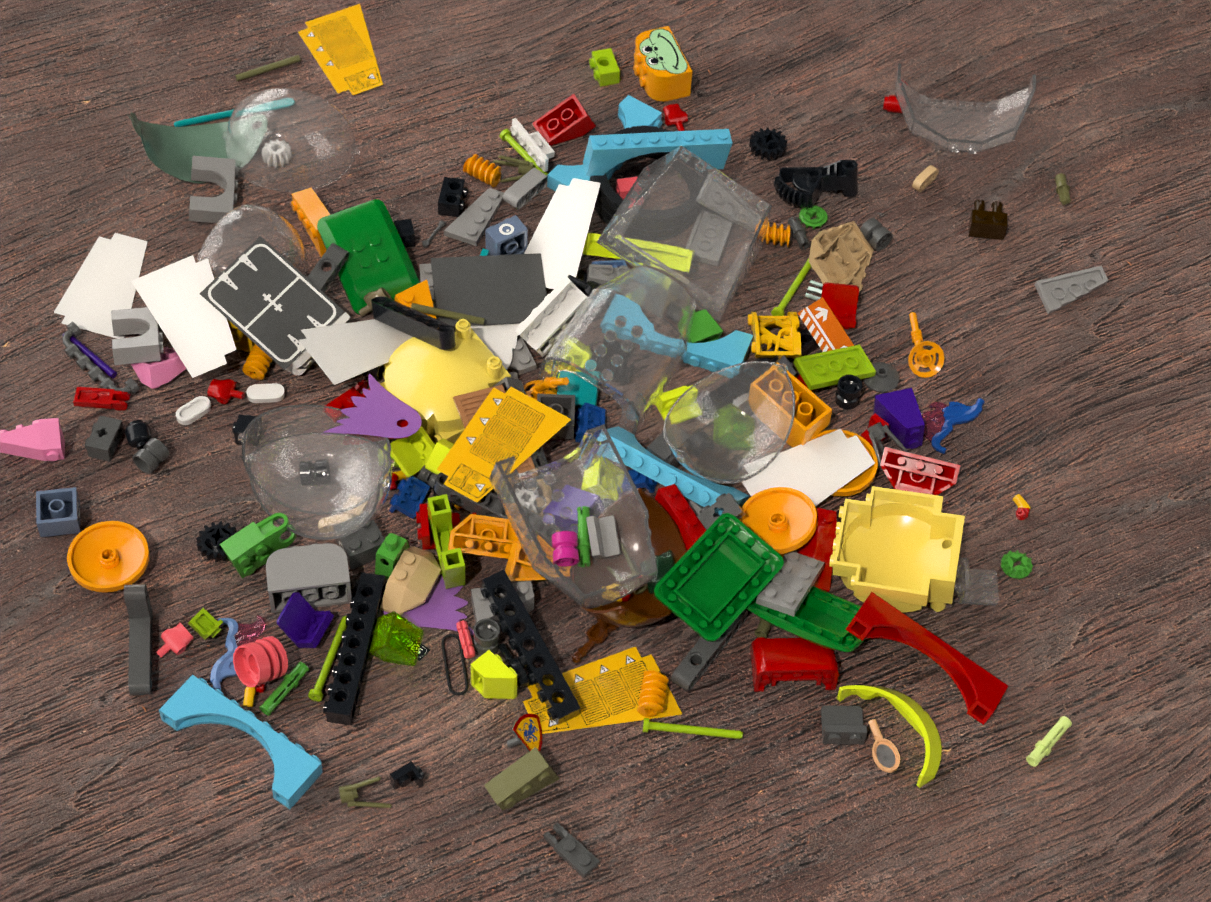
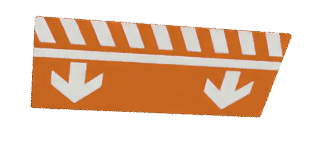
(824, 326)

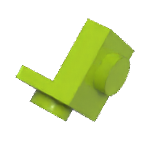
(205, 624)

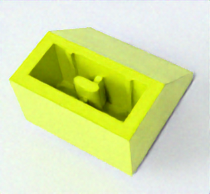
(493, 677)

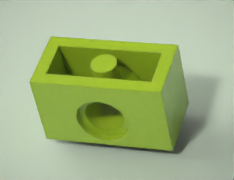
(605, 67)

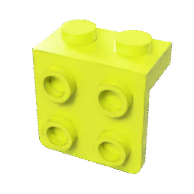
(412, 452)

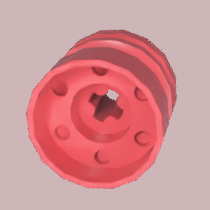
(260, 661)

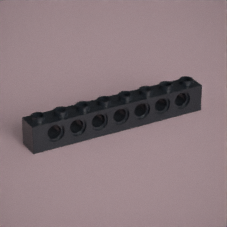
(501, 584)
(344, 711)

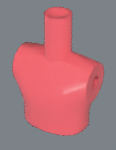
(175, 640)

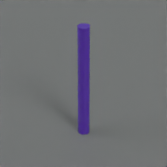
(95, 359)

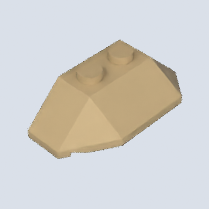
(410, 581)

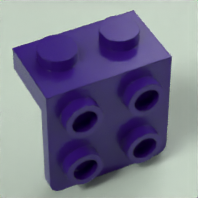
(302, 622)

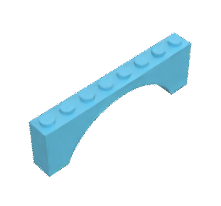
(631, 113)
(607, 151)
(721, 352)
(690, 486)
(200, 704)

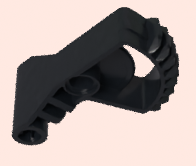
(812, 180)

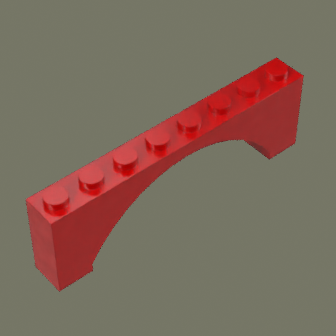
(978, 687)

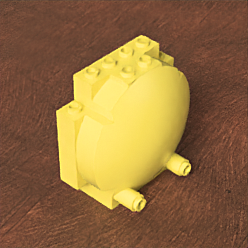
(432, 376)
(898, 549)

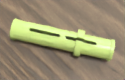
(1044, 746)

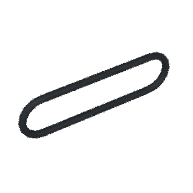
(446, 665)

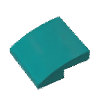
(580, 388)

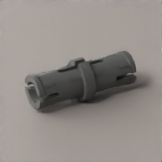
(799, 233)

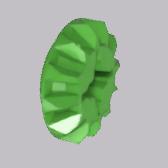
(806, 214)
(1019, 571)

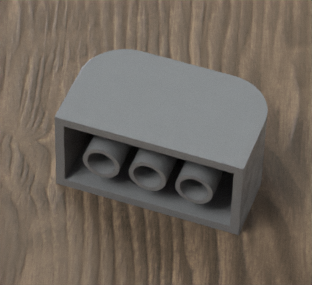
(312, 570)

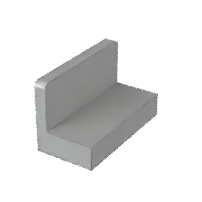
(603, 537)

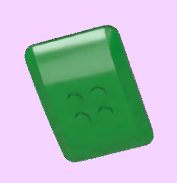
(374, 249)
(718, 577)
(819, 620)

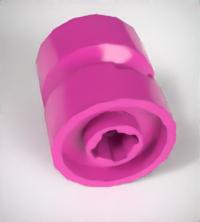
(565, 548)

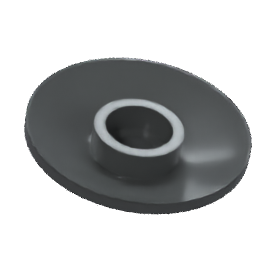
(885, 379)

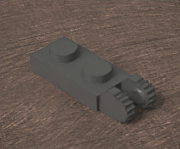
(572, 851)

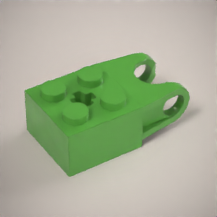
(255, 543)

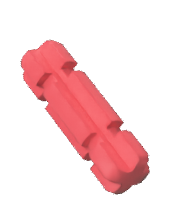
(465, 639)

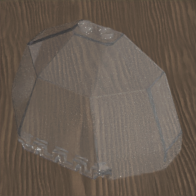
(963, 126)

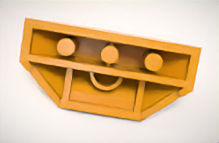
(483, 536)

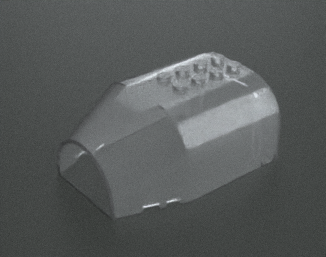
(627, 340)
(547, 503)

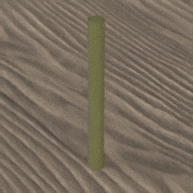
(267, 68)
(447, 314)

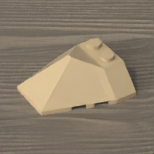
(841, 255)

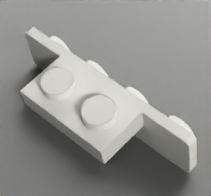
(534, 144)

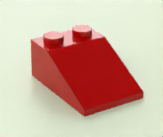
(564, 122)

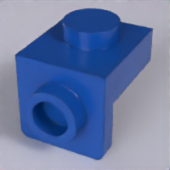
(642, 481)

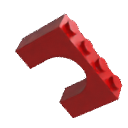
(681, 513)

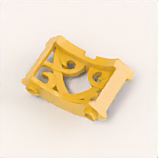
(789, 326)

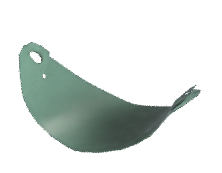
(173, 147)

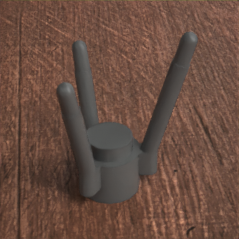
(876, 433)

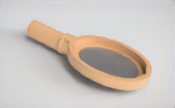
(883, 750)

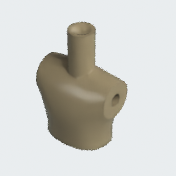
(368, 297)

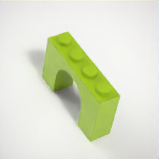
(452, 560)

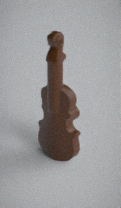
(595, 635)

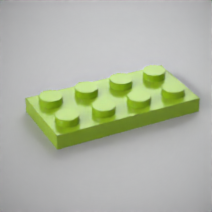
(828, 367)

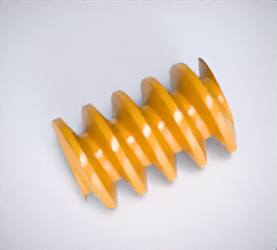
(483, 170)
(778, 234)
(256, 363)
(652, 693)

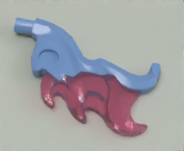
(237, 635)

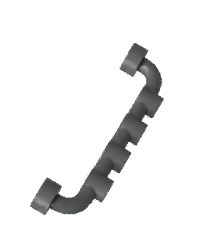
(84, 362)

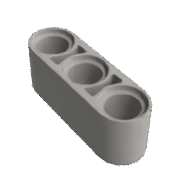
(525, 188)

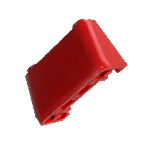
(791, 661)

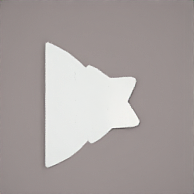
(499, 340)

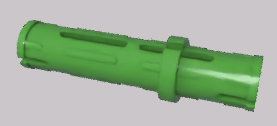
(583, 537)
(290, 681)

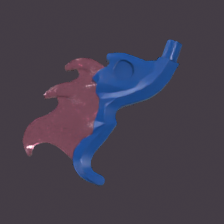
(940, 421)

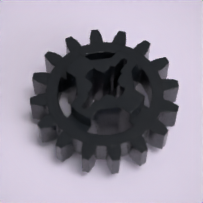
(768, 143)
(211, 538)

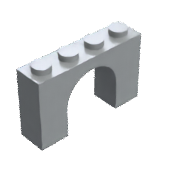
(218, 171)
(136, 349)

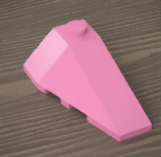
(160, 372)
(37, 441)

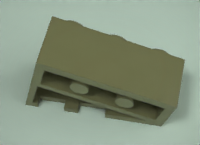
(521, 779)

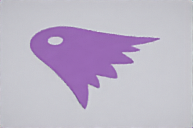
(378, 415)
(439, 608)

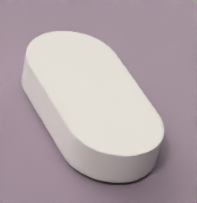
(265, 393)
(193, 410)

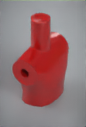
(675, 116)
(223, 390)

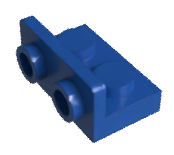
(586, 418)
(410, 495)

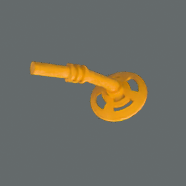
(923, 355)
(548, 383)

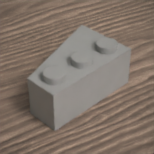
(481, 606)

